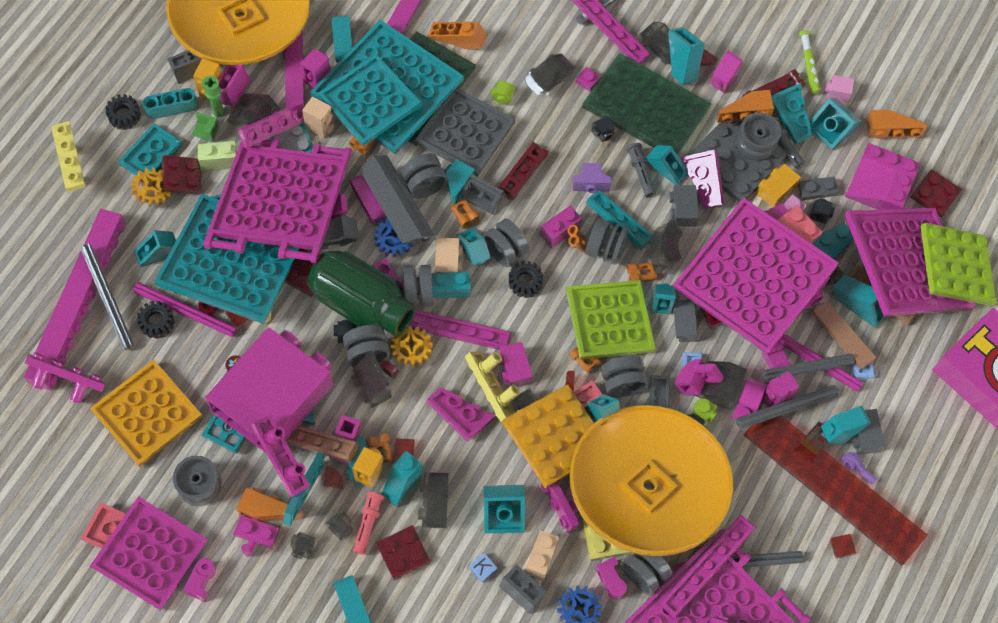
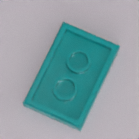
(149, 150)

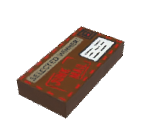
(815, 439)

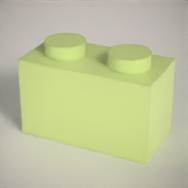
(216, 155)

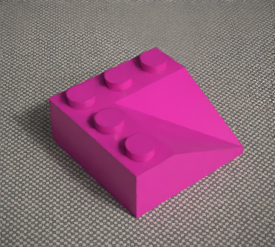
(882, 179)

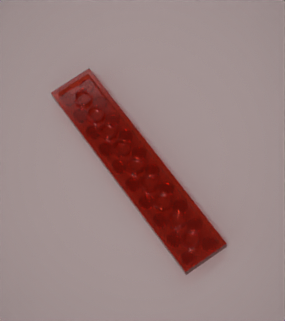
(838, 488)

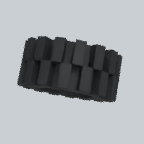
(119, 103)
(532, 270)
(148, 311)

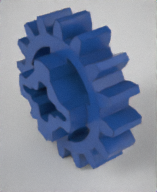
(387, 242)
(574, 599)

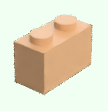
(318, 117)
(448, 255)
(541, 555)

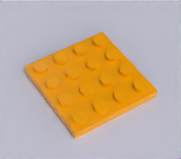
(146, 413)
(549, 433)

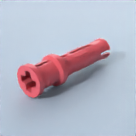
(369, 514)

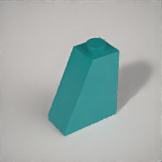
(685, 55)
(859, 299)
(402, 478)

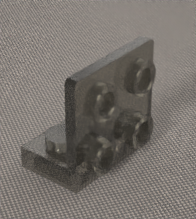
(252, 109)

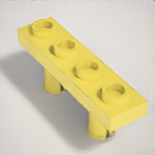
(68, 156)
(498, 398)

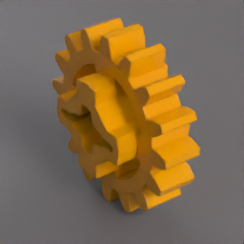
(151, 187)
(420, 345)

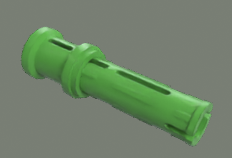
(213, 93)

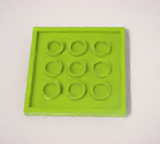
(958, 264)
(610, 319)

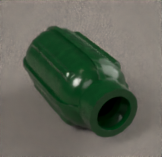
(360, 292)

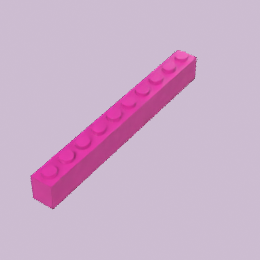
(77, 294)

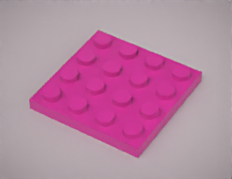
(149, 553)

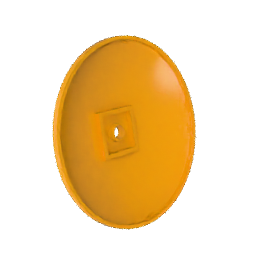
(219, 36)
(648, 447)

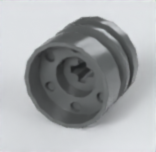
(606, 241)

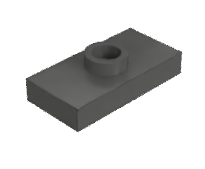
(659, 391)

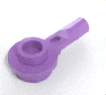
(853, 462)

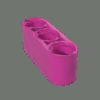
(367, 199)

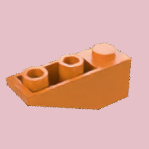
(460, 34)
(751, 103)
(892, 124)
(262, 507)

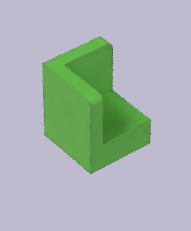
(206, 127)

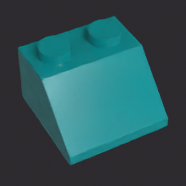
(834, 123)
(504, 509)

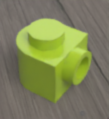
(503, 92)
(705, 410)

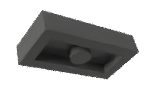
(818, 188)

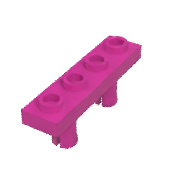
(271, 125)
(57, 368)
(280, 455)
(562, 506)

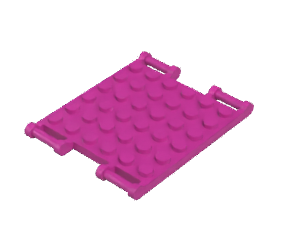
(279, 198)
(726, 594)

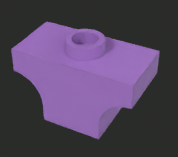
(591, 179)

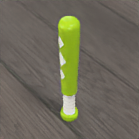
(813, 78)

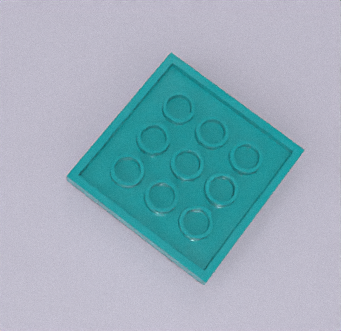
(369, 99)

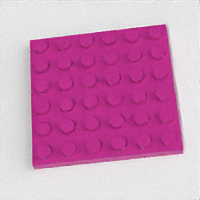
(895, 260)
(755, 275)

